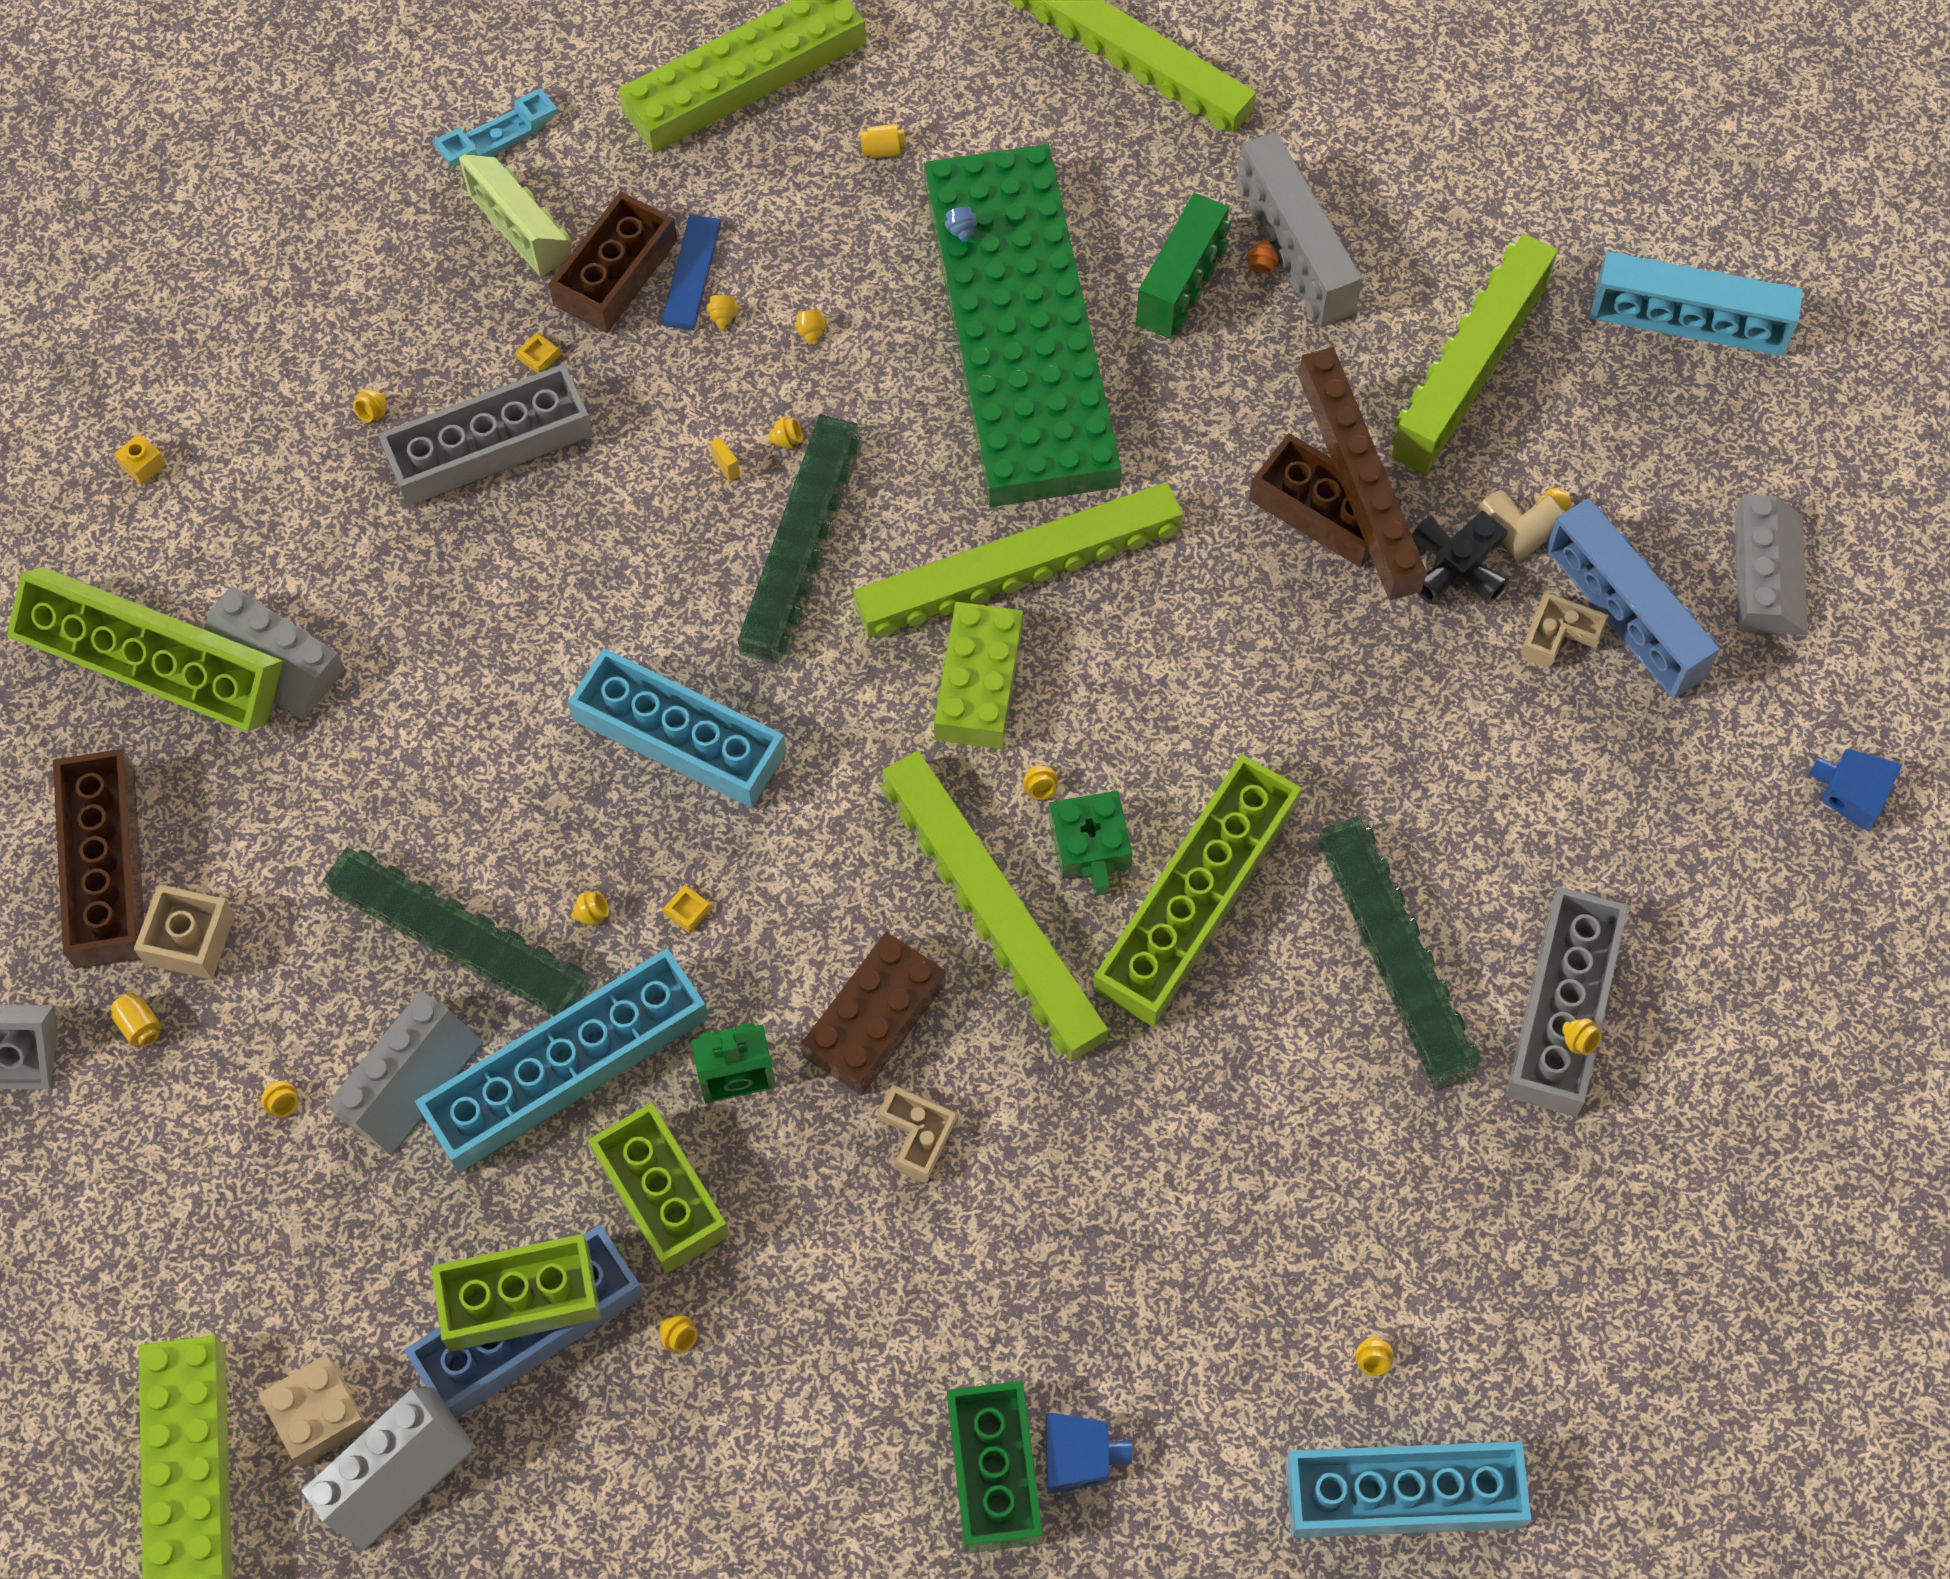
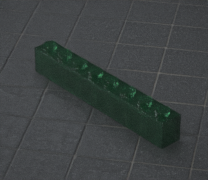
(799, 540)
(455, 932)
(1398, 953)

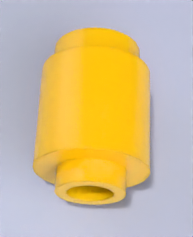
(882, 141)
(135, 1020)

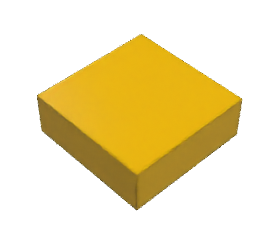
(538, 353)
(725, 459)
(687, 908)

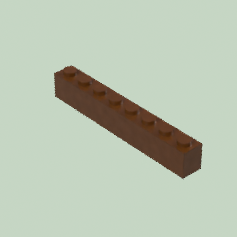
(1362, 474)

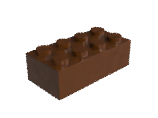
(613, 262)
(1307, 494)
(873, 1013)

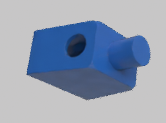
(1856, 785)
(1080, 1452)

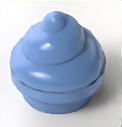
(961, 222)

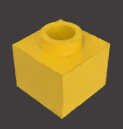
(140, 459)

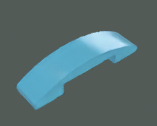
(490, 139)

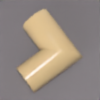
(1525, 530)
(1561, 619)
(926, 1126)

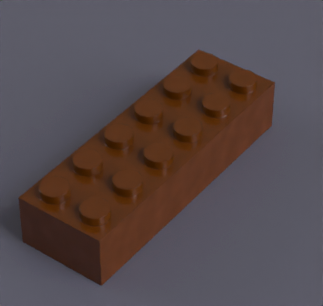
(98, 857)

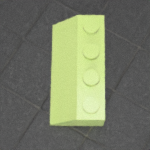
(515, 213)

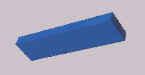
(691, 272)

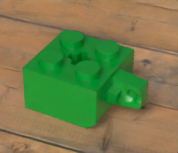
(1086, 856)
(733, 1062)

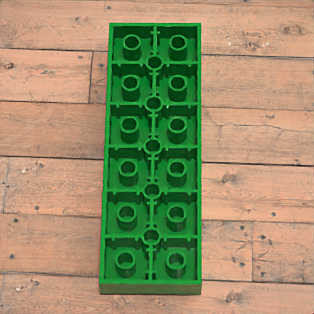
(1022, 328)

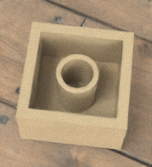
(185, 931)
(313, 1411)

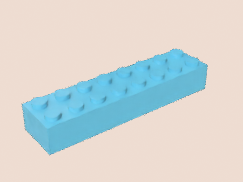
(562, 1060)

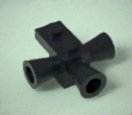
(1461, 558)

